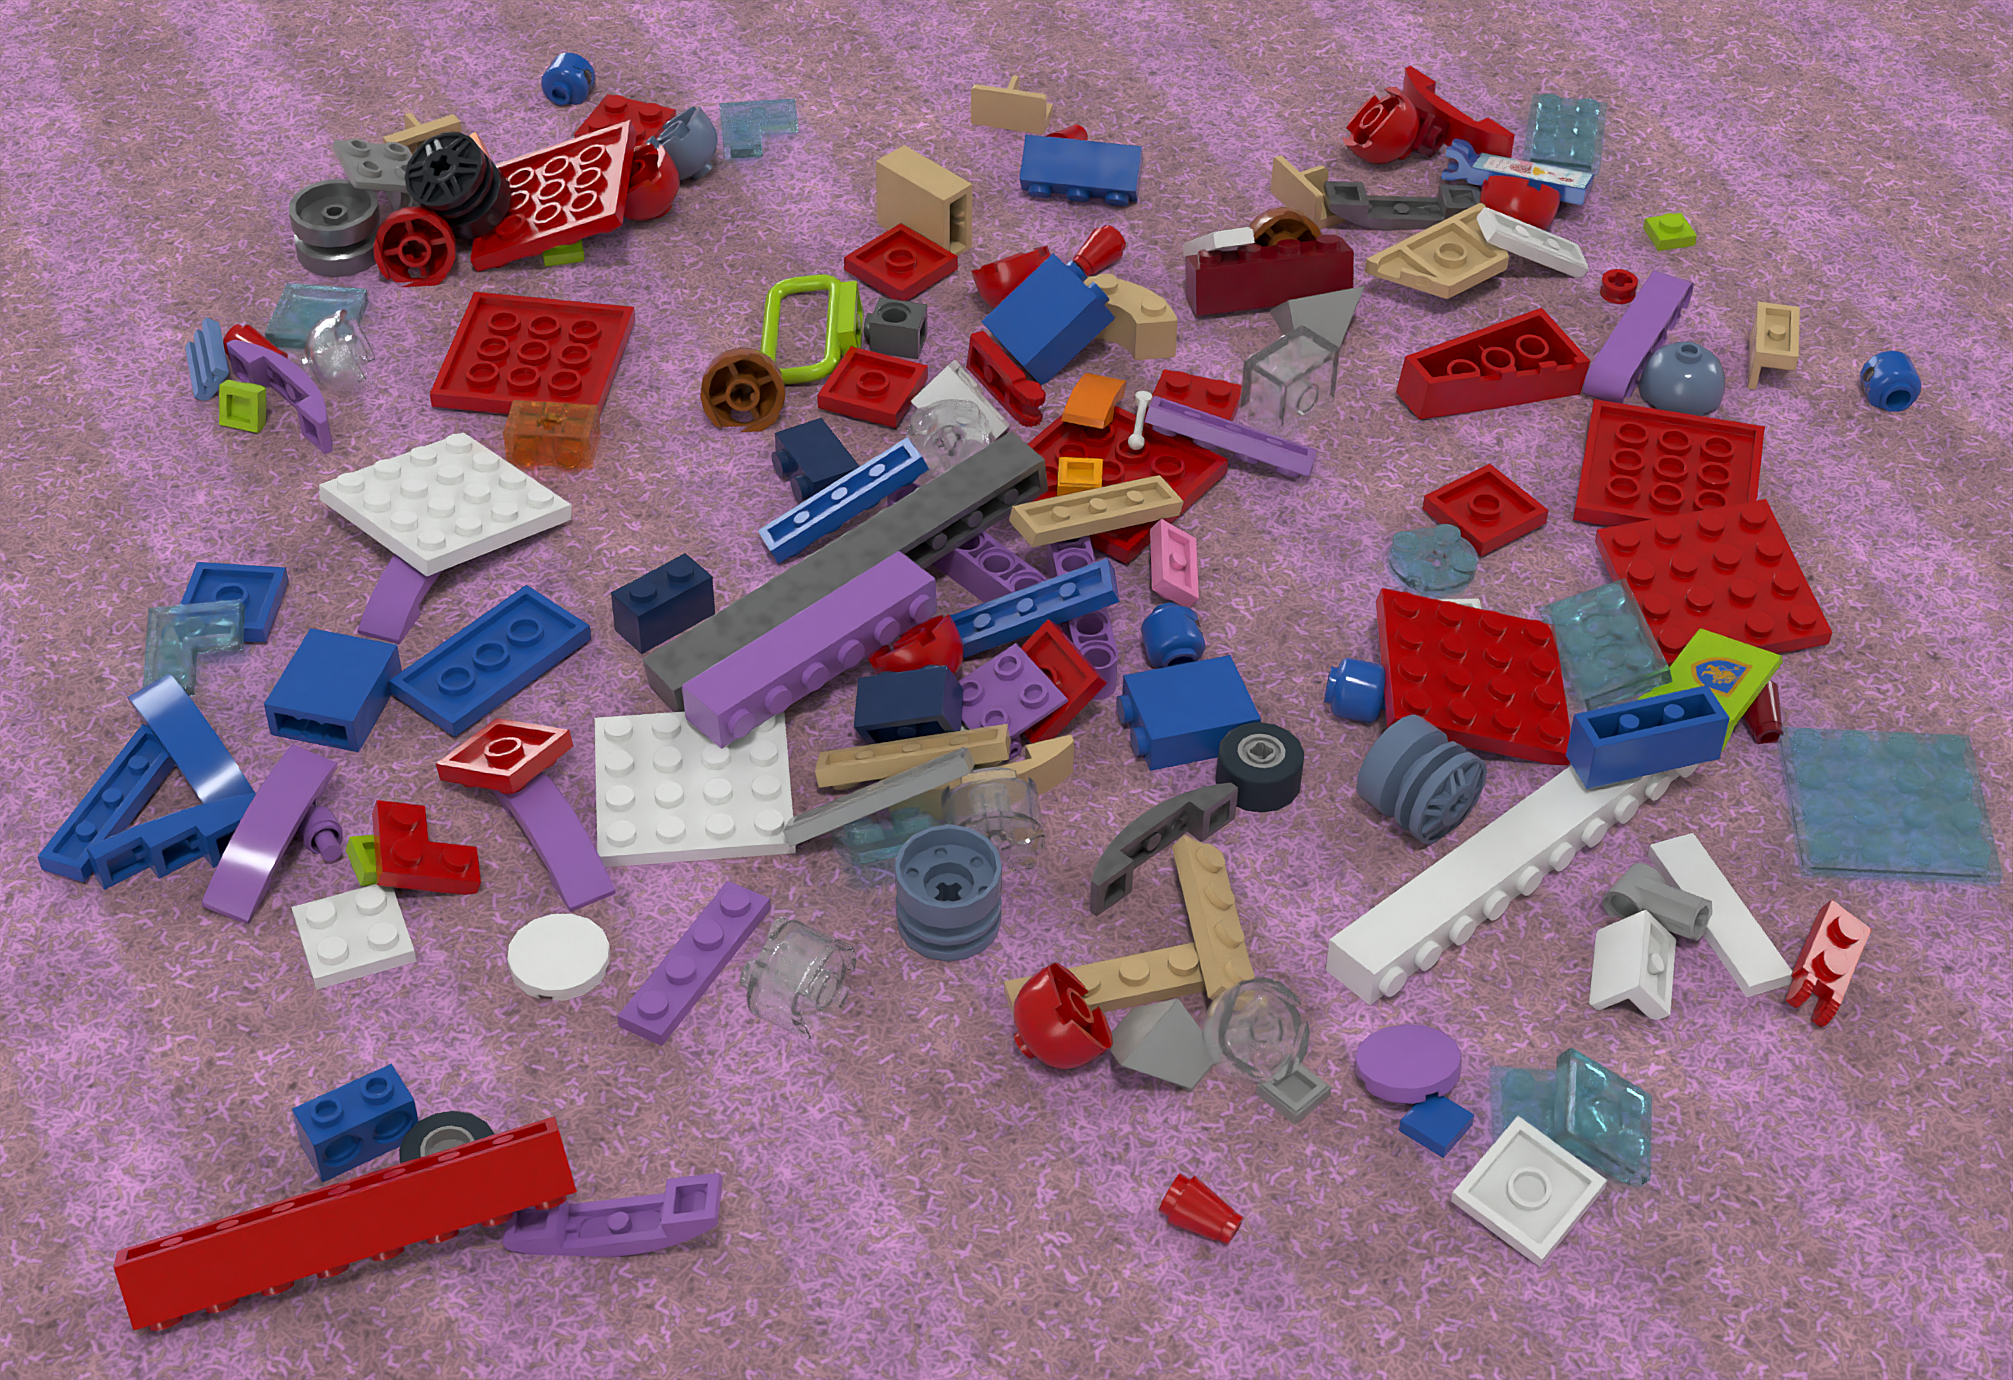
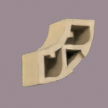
(1142, 319)

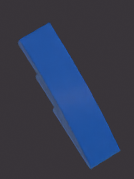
(169, 841)

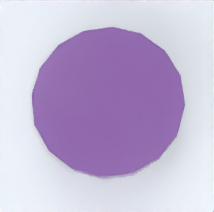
(1408, 1063)

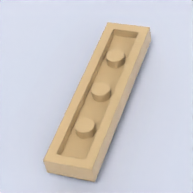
(1095, 511)
(852, 765)
(1212, 915)
(1133, 978)

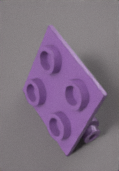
(1009, 692)

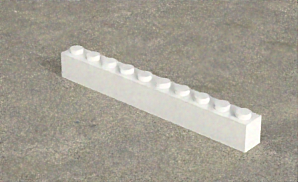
(1482, 878)

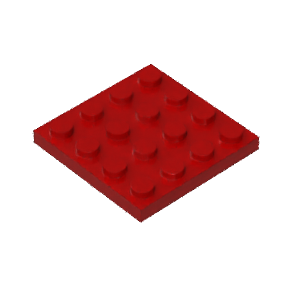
(561, 196)
(532, 353)
(1178, 461)
(1664, 464)
(1716, 573)
(1474, 676)

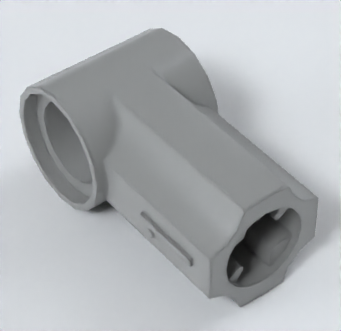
(1647, 890)

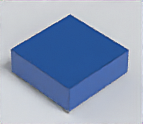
(1436, 1123)

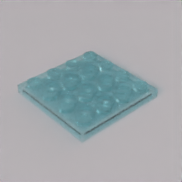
(1887, 807)

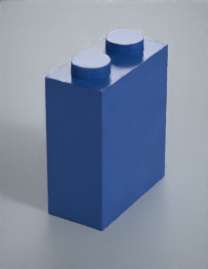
(1050, 318)
(333, 690)
(1184, 710)

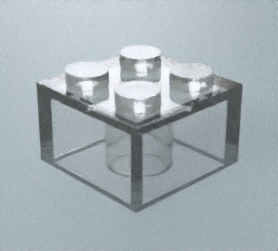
(1289, 384)

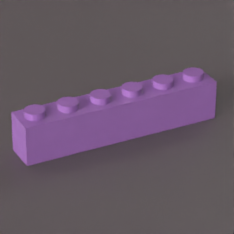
(809, 649)

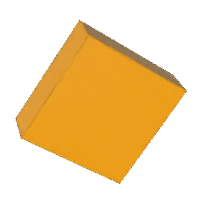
(1078, 475)

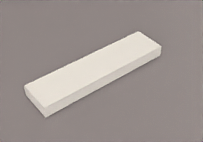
(1732, 928)

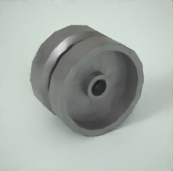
(335, 227)

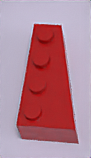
(1494, 368)

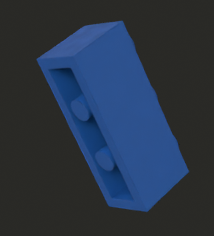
(1081, 169)
(1647, 736)

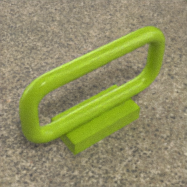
(843, 325)

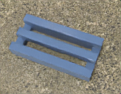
(205, 359)

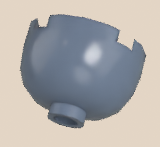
(689, 141)
(1683, 379)

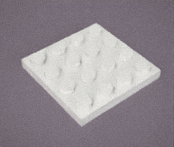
(444, 503)
(682, 798)

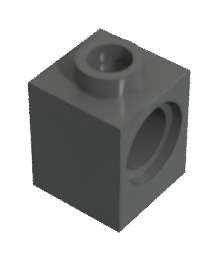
(897, 328)

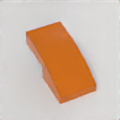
(1094, 400)

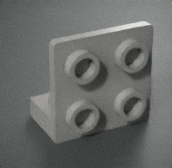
(376, 168)

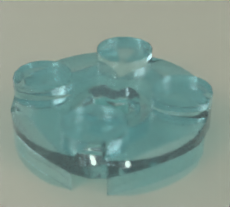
(1444, 543)

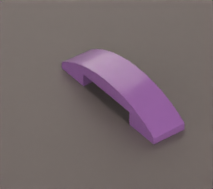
(267, 368)
(395, 601)
(266, 832)
(559, 841)
(620, 1224)

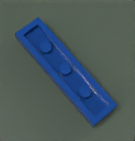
(843, 500)
(1029, 608)
(108, 805)

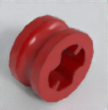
(1627, 285)

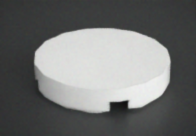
(558, 956)

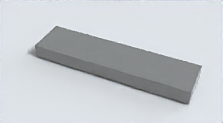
(878, 796)

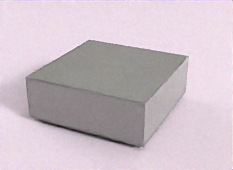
(1295, 1094)

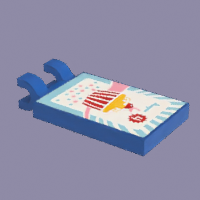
(1571, 184)

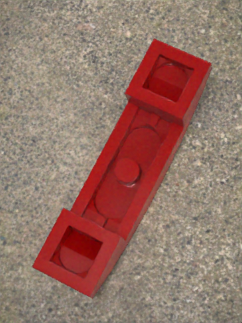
(1484, 136)

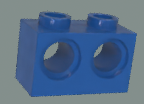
(355, 1122)

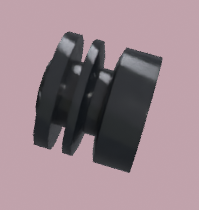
(459, 184)

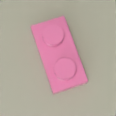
(1174, 564)

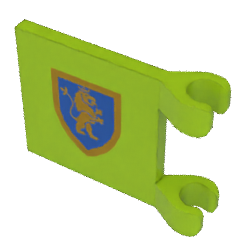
(1728, 667)

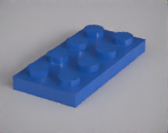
(490, 660)

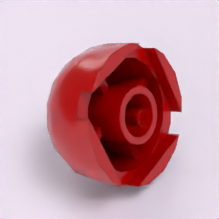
(1384, 128)
(652, 183)
(1520, 201)
(415, 239)
(1003, 276)
(924, 644)
(1057, 1021)

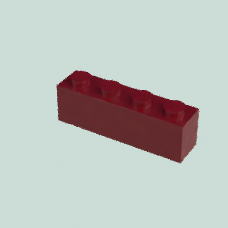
(1267, 274)

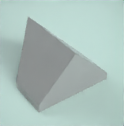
(1323, 313)
(1162, 1043)

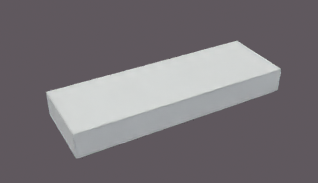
(1220, 240)
(1532, 243)

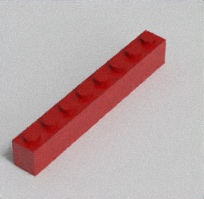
(343, 1224)

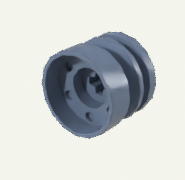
(1421, 778)
(948, 892)

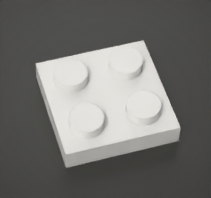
(353, 935)
(1528, 1191)

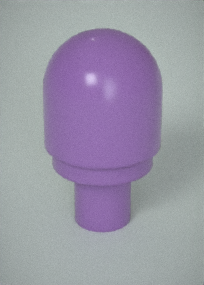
(324, 829)

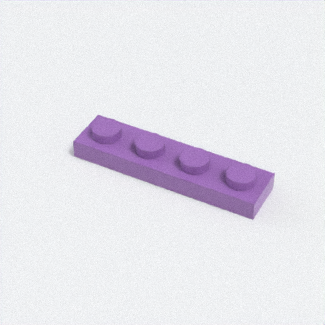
(1246, 442)
(694, 963)

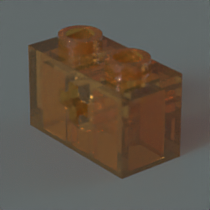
(552, 434)

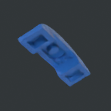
(189, 740)

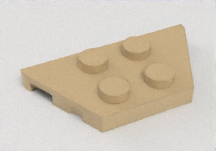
(1442, 258)

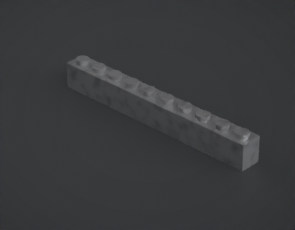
(920, 526)

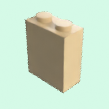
(924, 199)

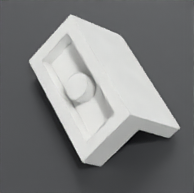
(1635, 963)

